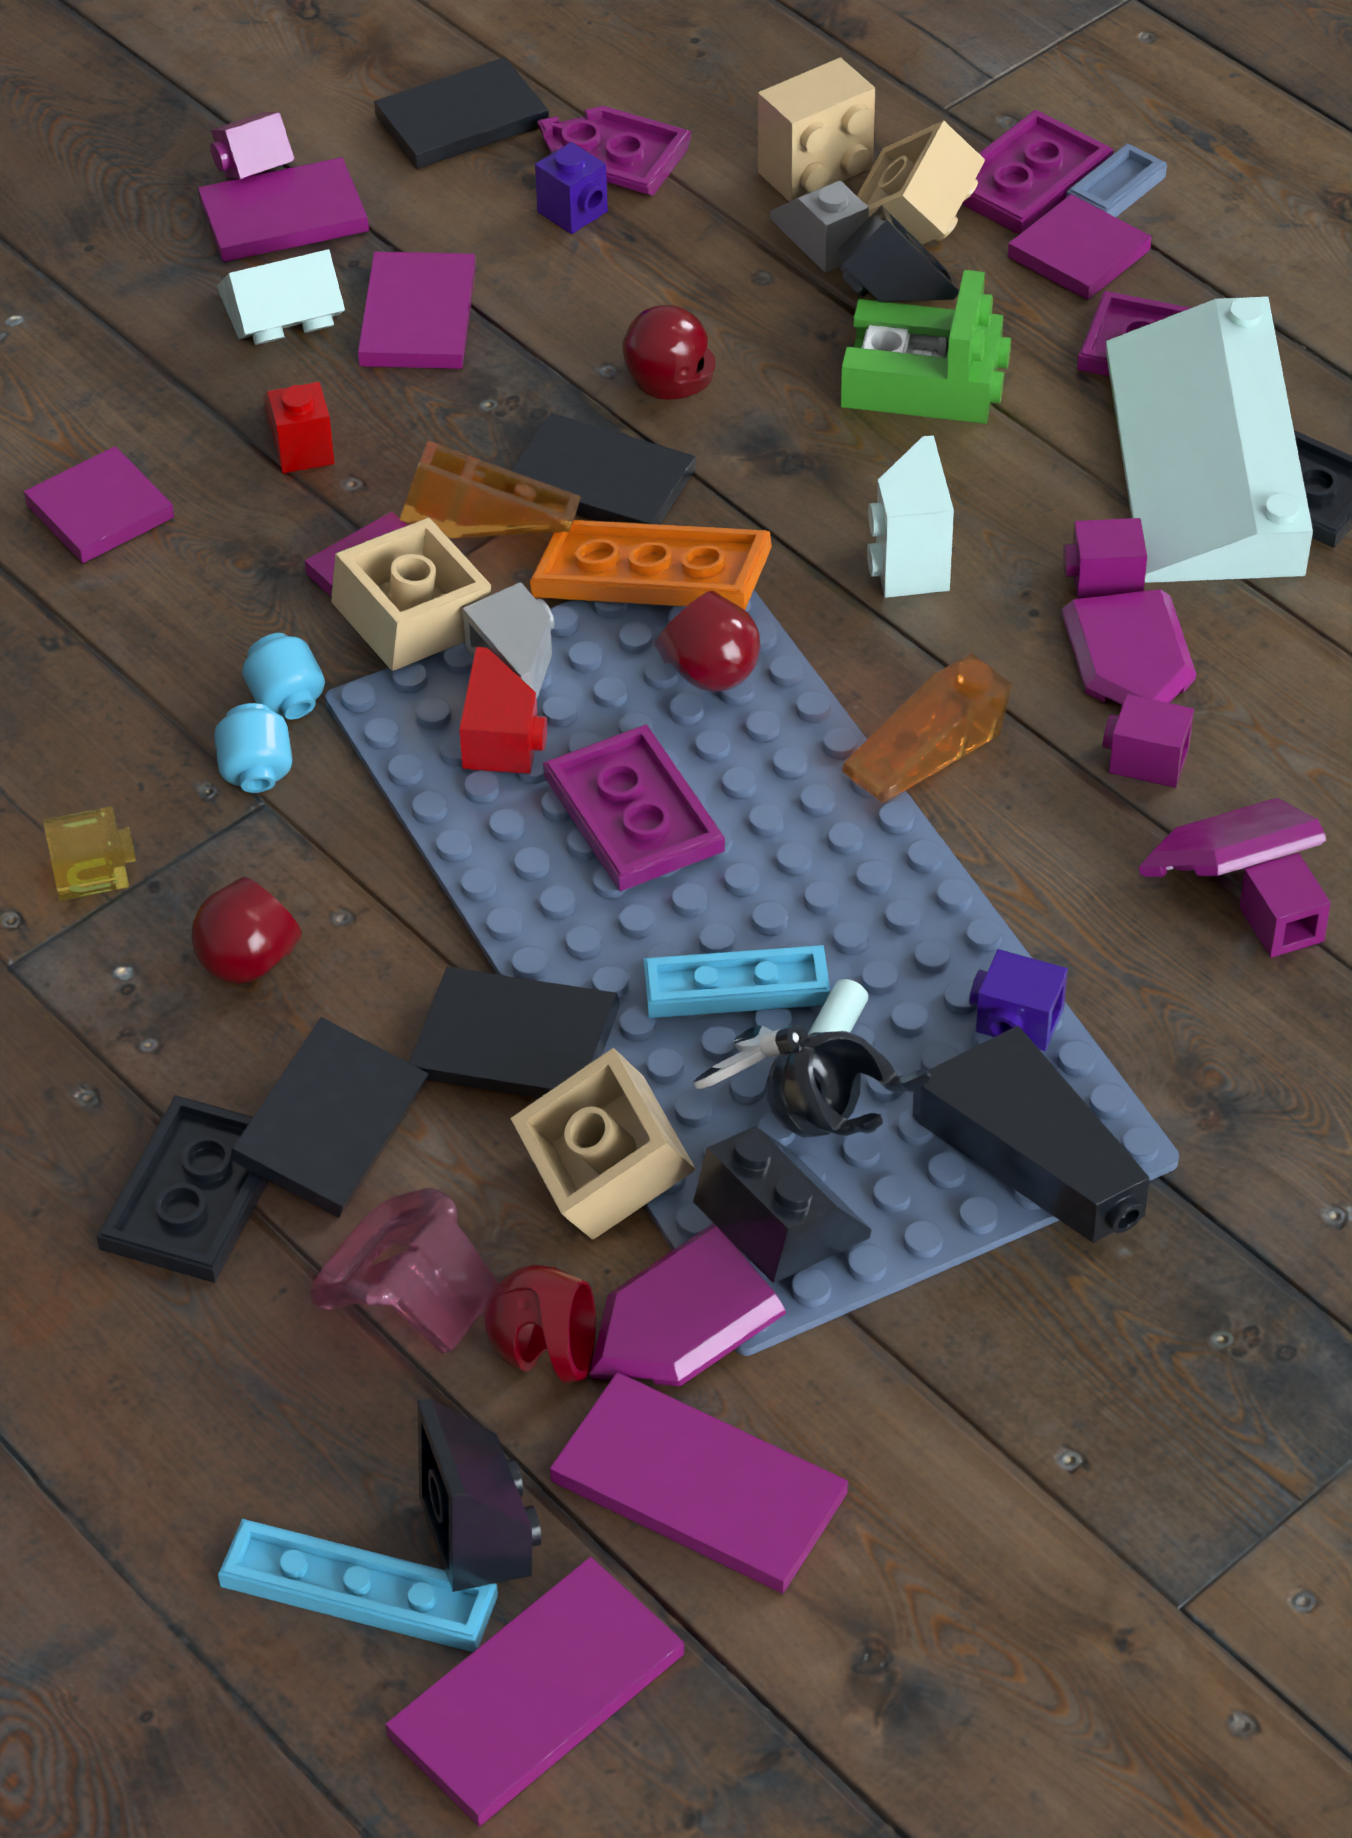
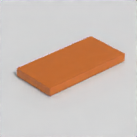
(650, 563)

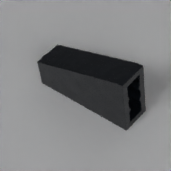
(1035, 1134)

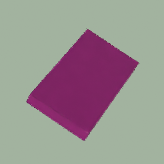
(699, 1482)
(534, 1690)

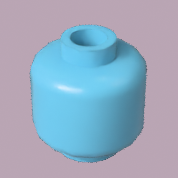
(283, 675)
(253, 747)

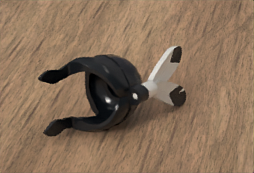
(814, 1077)

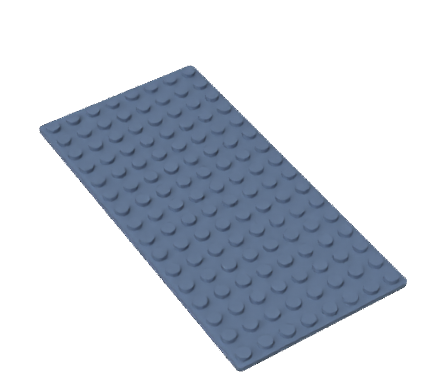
(800, 868)

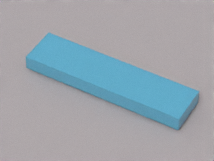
(356, 1585)

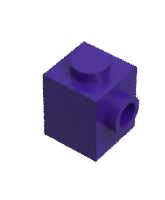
(571, 187)
(1019, 994)

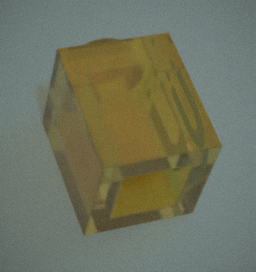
(88, 852)

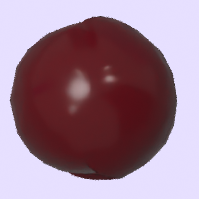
(665, 350)
(711, 643)
(243, 932)
(543, 1312)

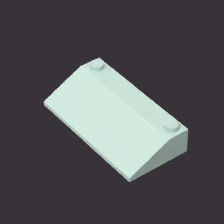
(1210, 444)

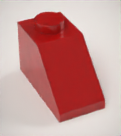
(300, 426)
(499, 719)

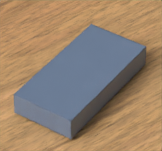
(1120, 180)

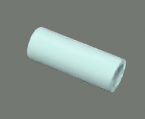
(841, 1007)

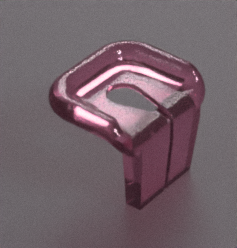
(432, 1285)

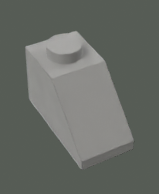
(822, 222)
(514, 629)

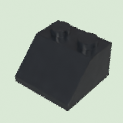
(893, 263)
(774, 1205)
(473, 1500)

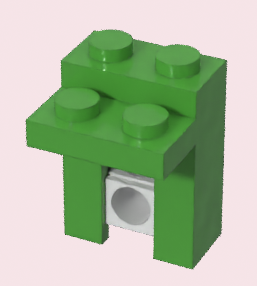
(928, 357)

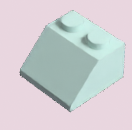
(282, 296)
(912, 525)

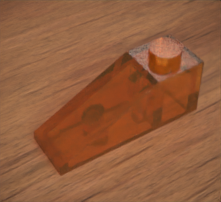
(483, 499)
(932, 729)

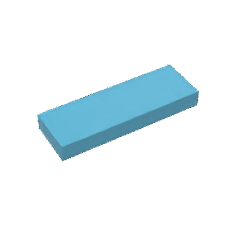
(736, 981)

